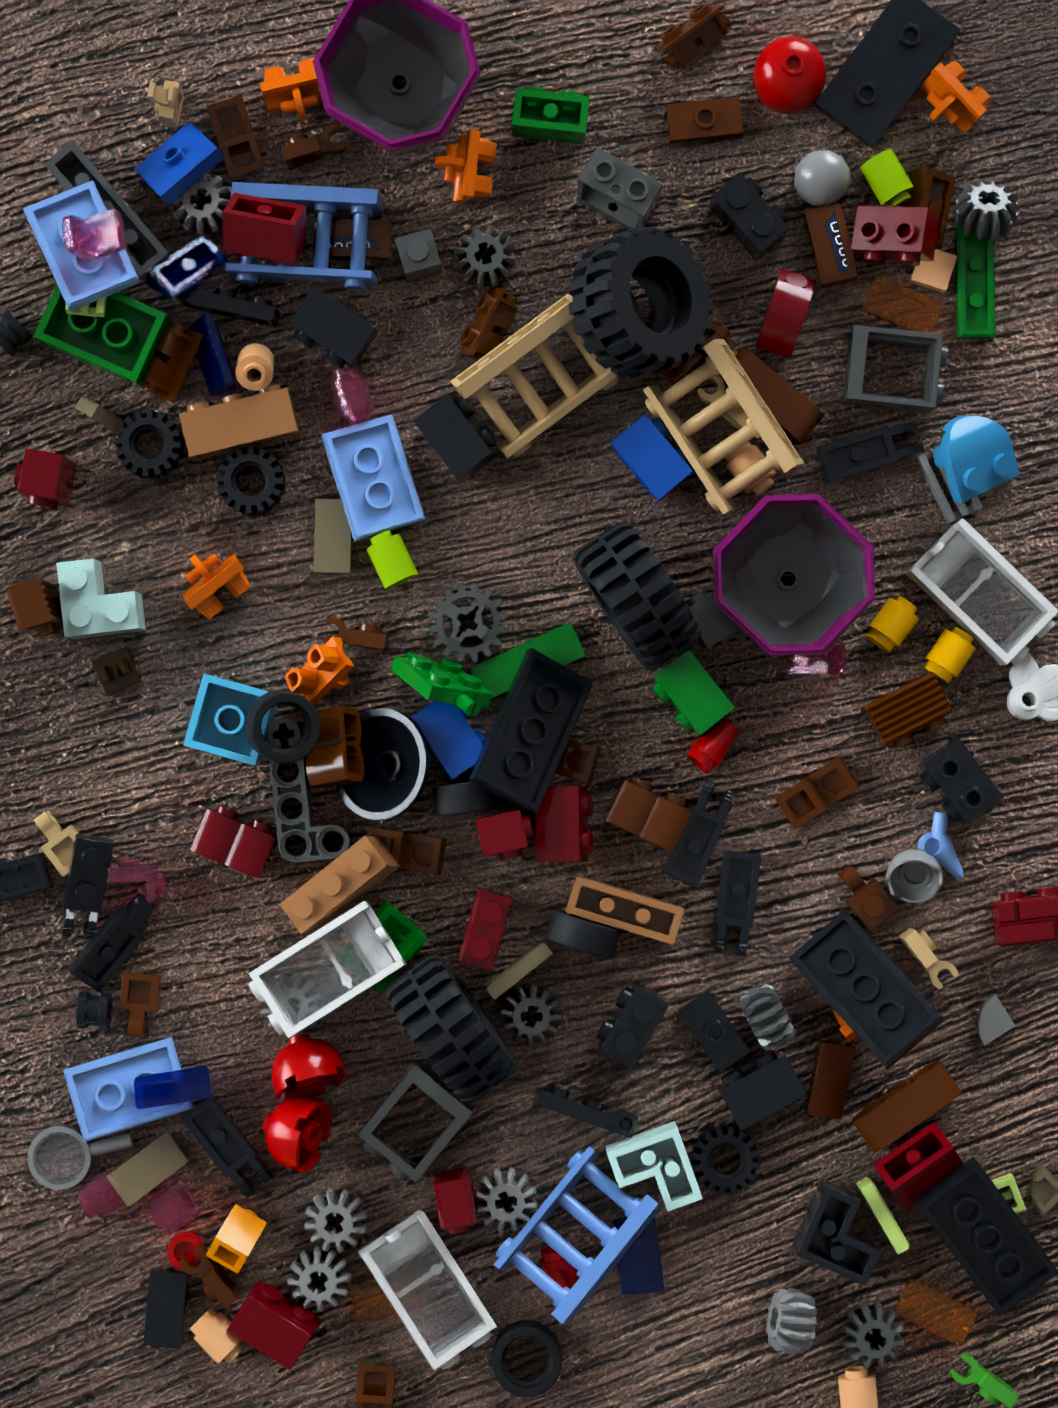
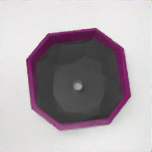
(389, 42)
(821, 552)

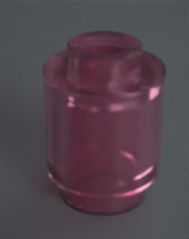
(351, 395)
(99, 1197)

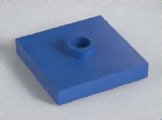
(179, 163)

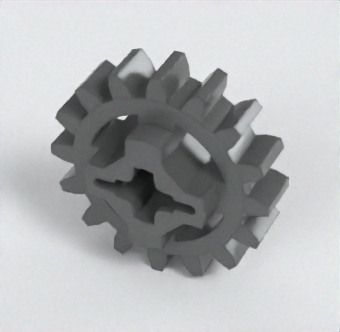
(482, 632)

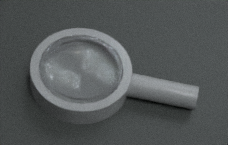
(62, 1158)

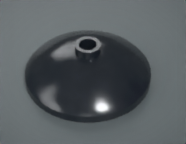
(385, 792)

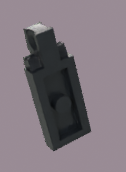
(112, 943)
(588, 1111)

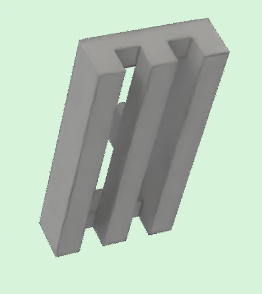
(944, 506)

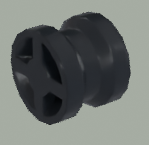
(12, 333)
(94, 1010)

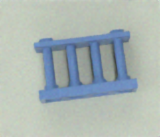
(325, 202)
(591, 1271)

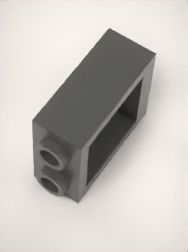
(613, 181)
(855, 368)
(438, 1092)

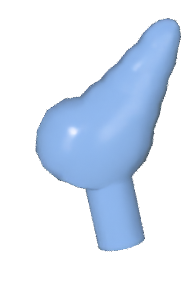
(941, 846)

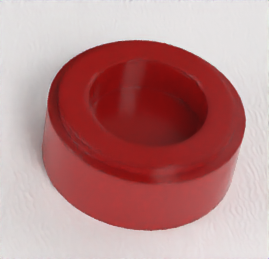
(184, 1245)

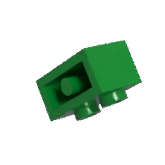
(550, 115)
(692, 694)

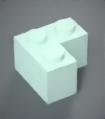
(87, 608)
(656, 1154)

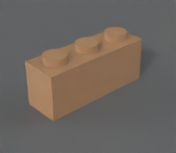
(239, 423)
(339, 884)
(624, 909)

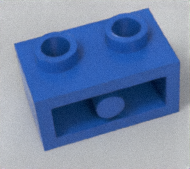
(652, 457)
(450, 738)

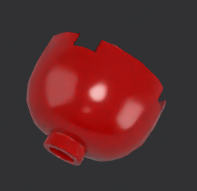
(789, 74)
(306, 1067)
(296, 1131)

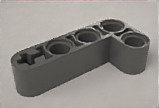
(300, 790)

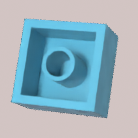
(220, 717)

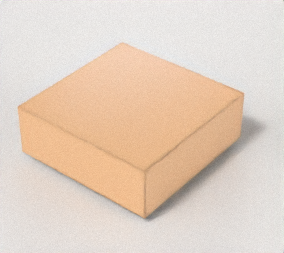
(934, 273)

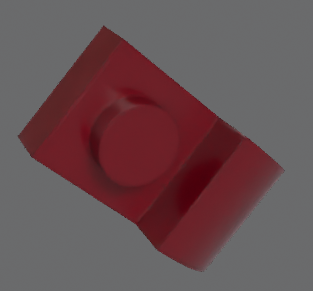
(785, 313)

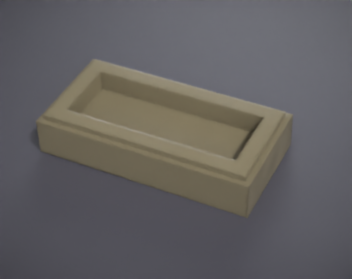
(331, 538)
(519, 969)
(147, 1169)

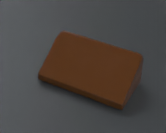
(934, 191)
(829, 1079)

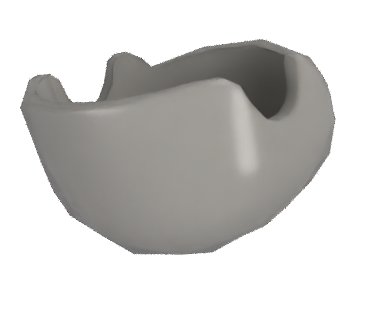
(822, 178)
(914, 876)

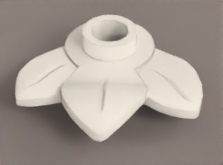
(1038, 685)

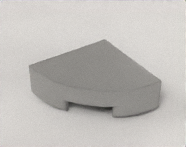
(992, 1020)

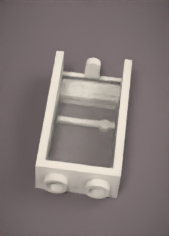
(983, 593)
(325, 970)
(428, 1290)

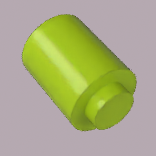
(887, 179)
(391, 559)

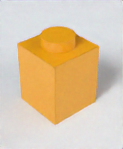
(236, 1238)

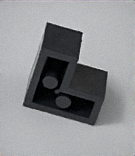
(826, 1235)

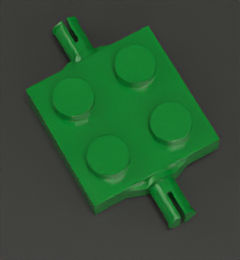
(443, 682)

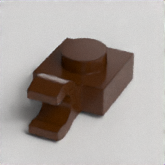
(305, 150)
(366, 636)
(868, 900)
(140, 995)
(216, 1281)

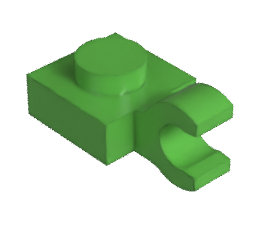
(992, 1387)

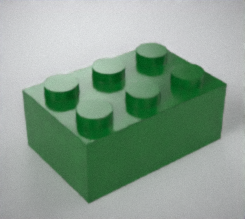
(116, 344)

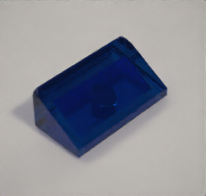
(185, 267)
(213, 356)
(172, 1087)
(641, 1265)

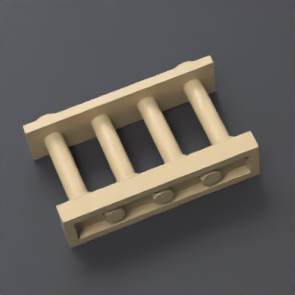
(505, 361)
(759, 424)

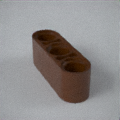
(790, 408)
(906, 1105)

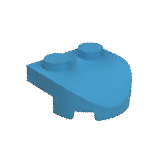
(975, 456)

